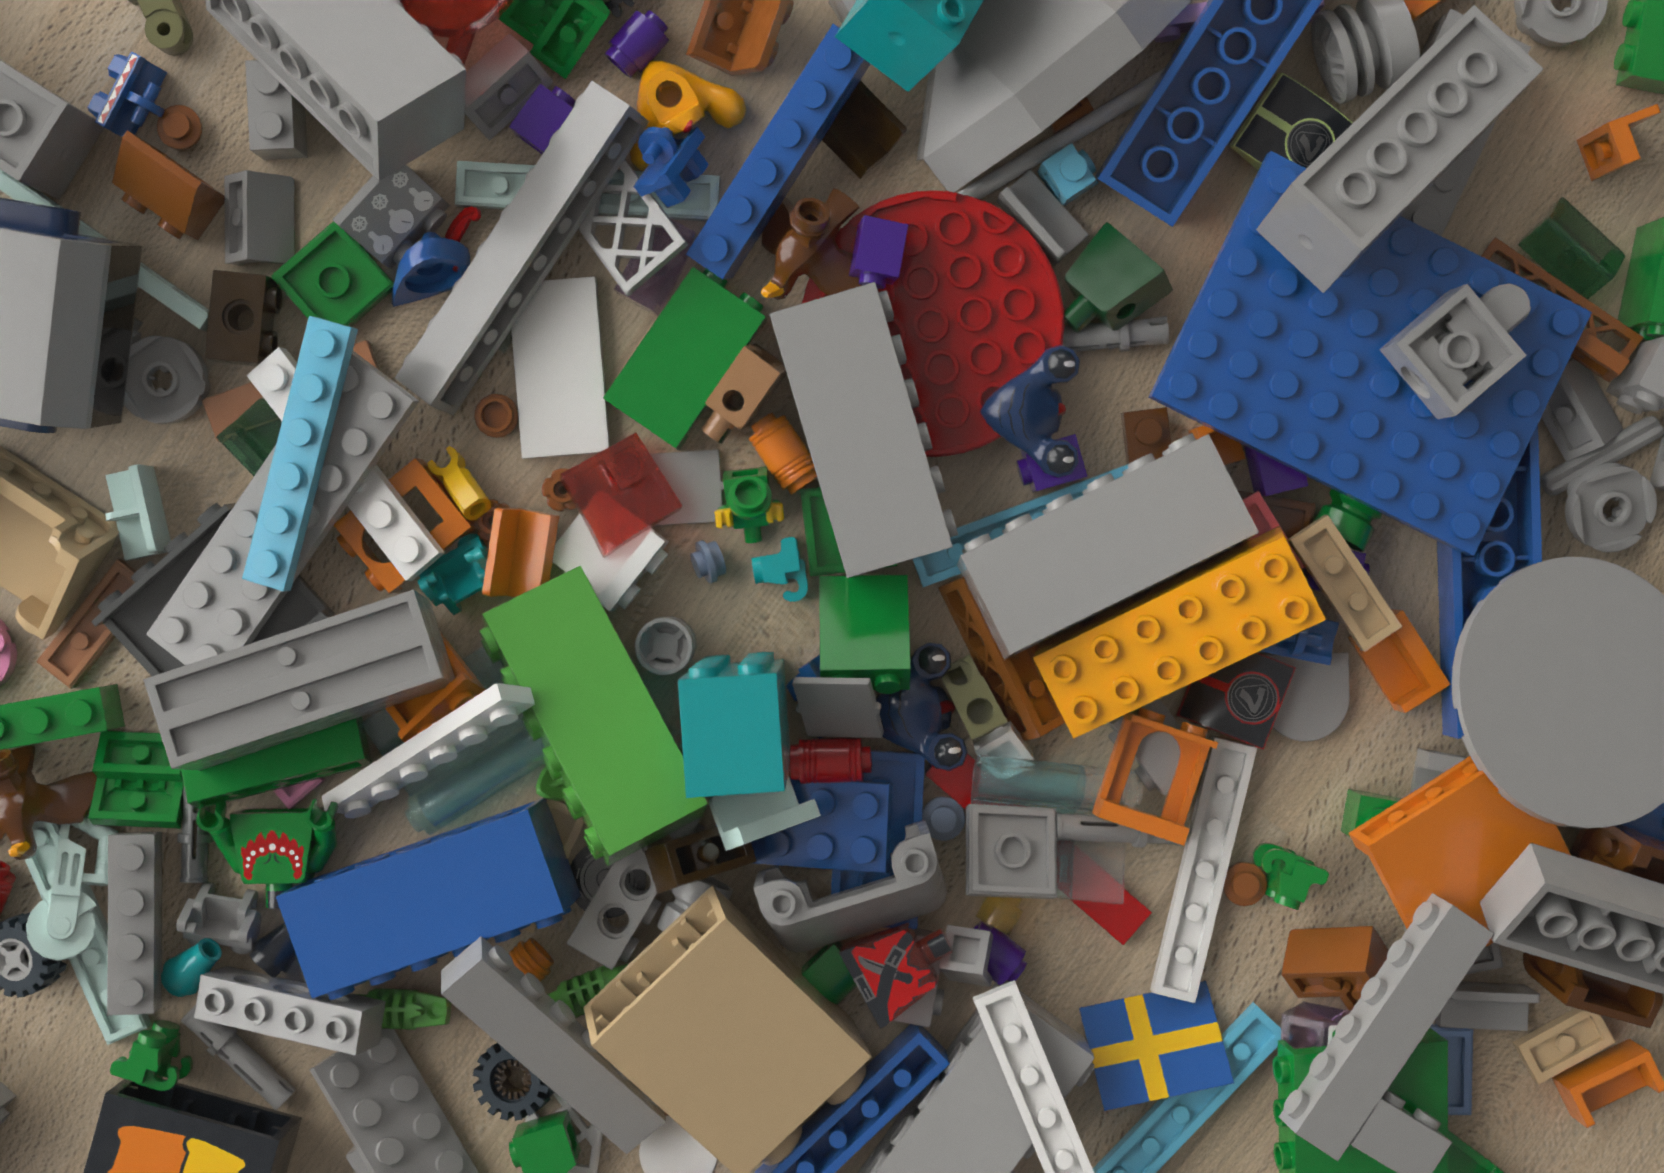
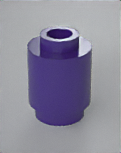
(637, 42)
(1005, 956)

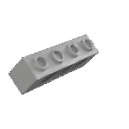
(594, 933)
(287, 1011)

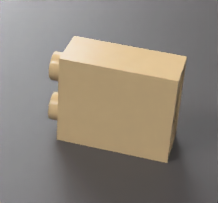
(727, 1035)

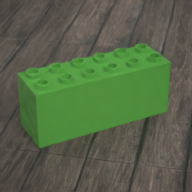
(591, 716)

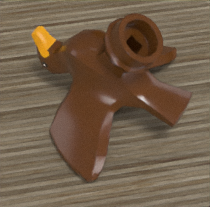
(806, 245)
(27, 801)

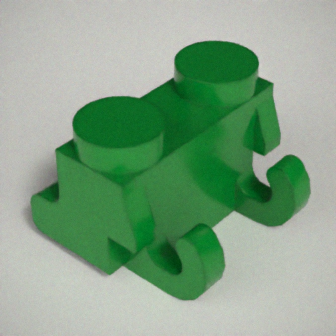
(1289, 875)
(152, 1056)

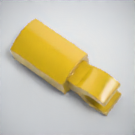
(461, 486)

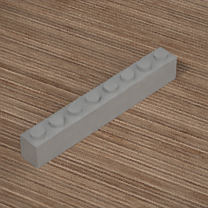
(522, 248)

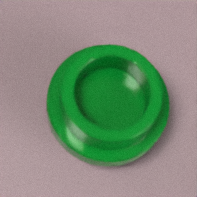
(749, 498)

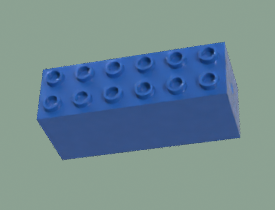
(429, 900)

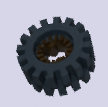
(500, 1093)

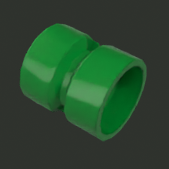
(1350, 519)

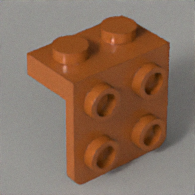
(739, 34)

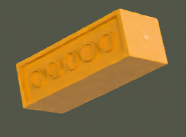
(1177, 632)

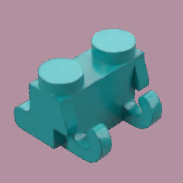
(781, 567)
(456, 574)

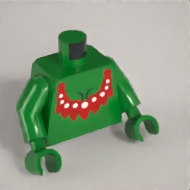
(273, 843)

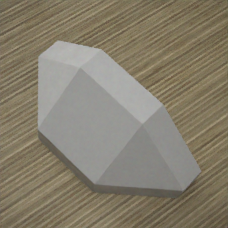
(1023, 71)

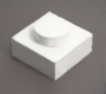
(1004, 743)

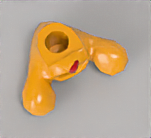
(678, 101)

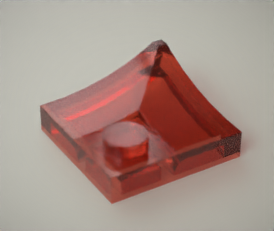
(620, 493)

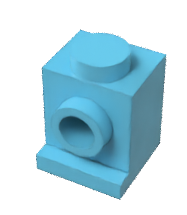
(1068, 174)

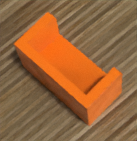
(1403, 667)
(1607, 1079)

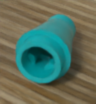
(183, 971)

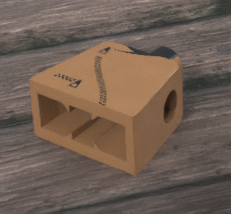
(756, 377)

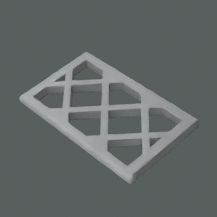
(656, 219)

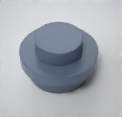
(708, 561)
(944, 818)

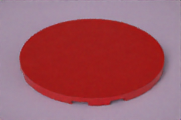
(968, 305)

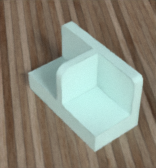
(138, 512)

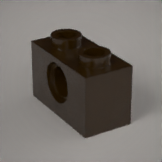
(229, 297)
(694, 859)

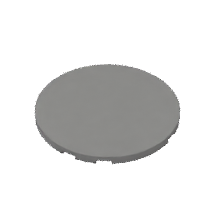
(1567, 691)

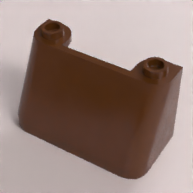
(1630, 853)

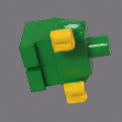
(751, 528)

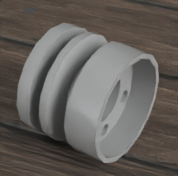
(1363, 46)

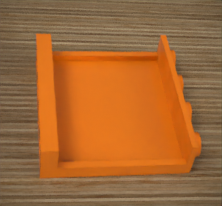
(1450, 841)

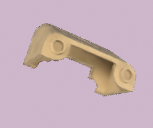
(46, 544)

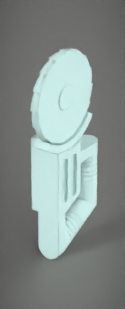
(64, 920)

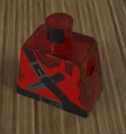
(894, 968)

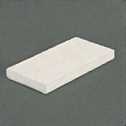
(561, 371)

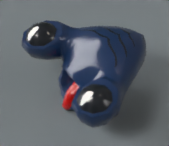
(1031, 411)
(919, 714)

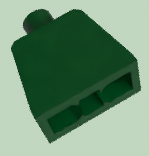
(1113, 282)

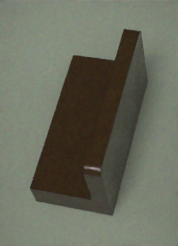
(864, 131)

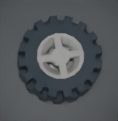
(17, 973)

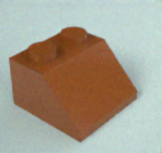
(165, 187)

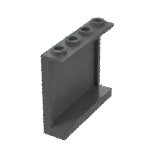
(135, 611)

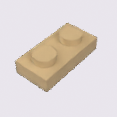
(1563, 1043)

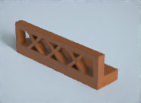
(1589, 349)
(1023, 685)

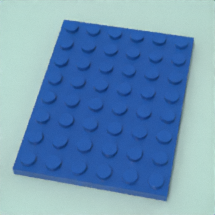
(1313, 391)

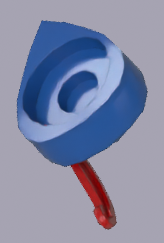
(434, 262)

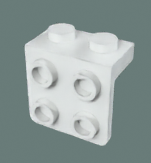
(617, 574)

